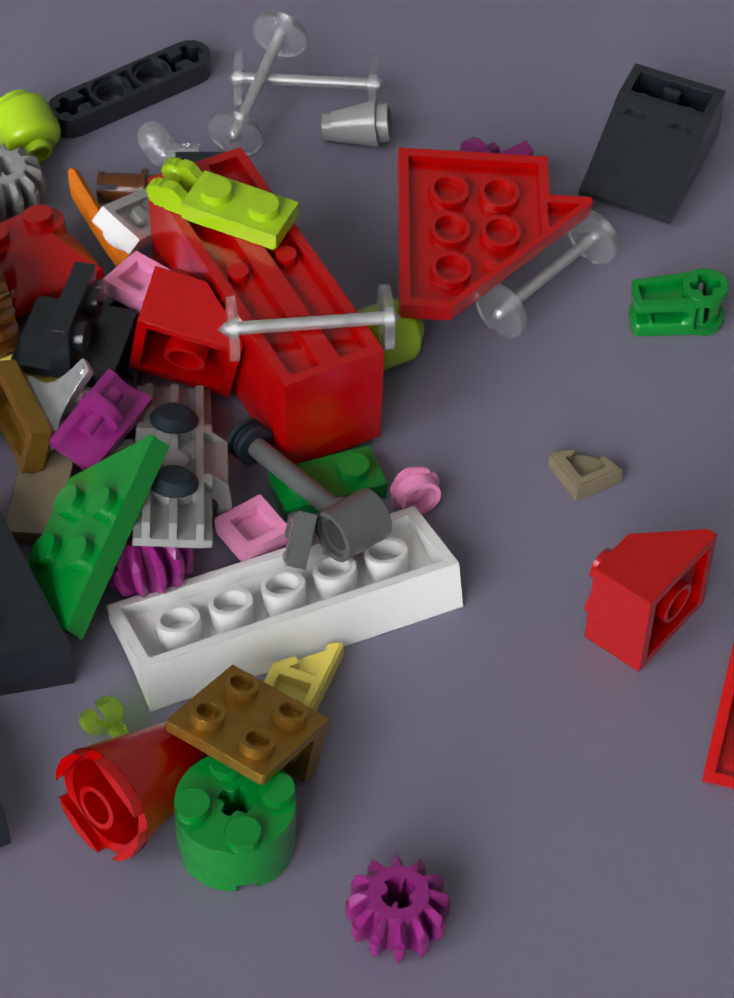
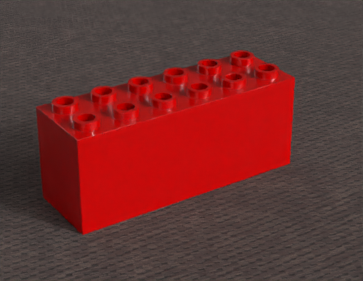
(306, 386)

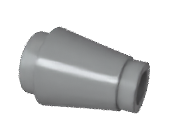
(359, 124)

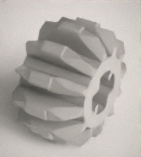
(19, 182)

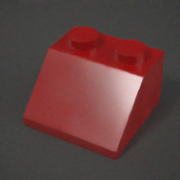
(180, 335)
(647, 591)

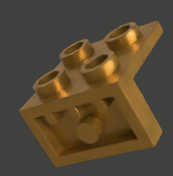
(252, 727)

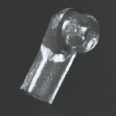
(159, 144)

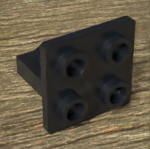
(75, 328)

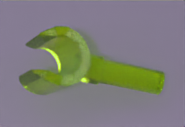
(113, 714)

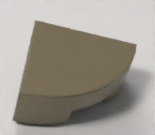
(583, 473)

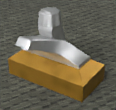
(36, 409)

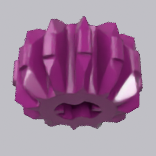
(150, 569)
(397, 908)

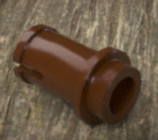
(125, 182)

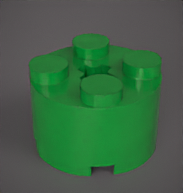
(234, 827)

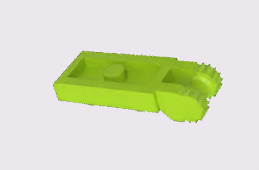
(223, 203)

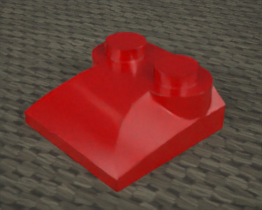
(38, 256)

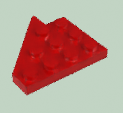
(471, 224)

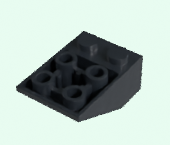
(654, 143)

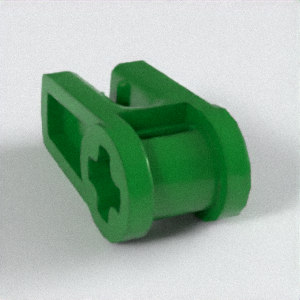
(675, 304)

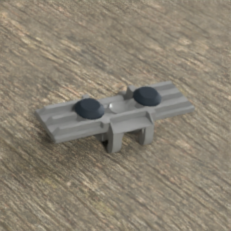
(191, 474)

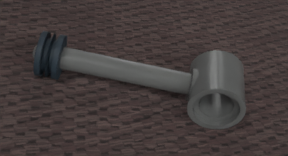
(343, 523)

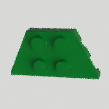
(91, 529)

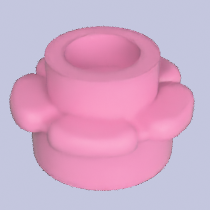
(416, 488)

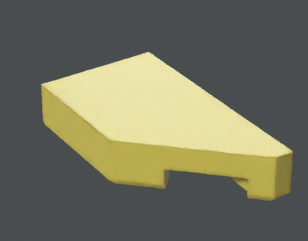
(307, 677)

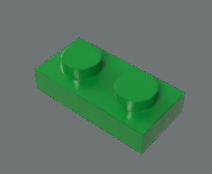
(338, 473)

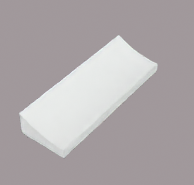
(274, 611)

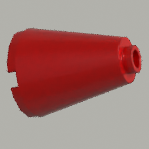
(124, 787)

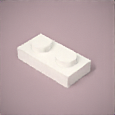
(126, 222)

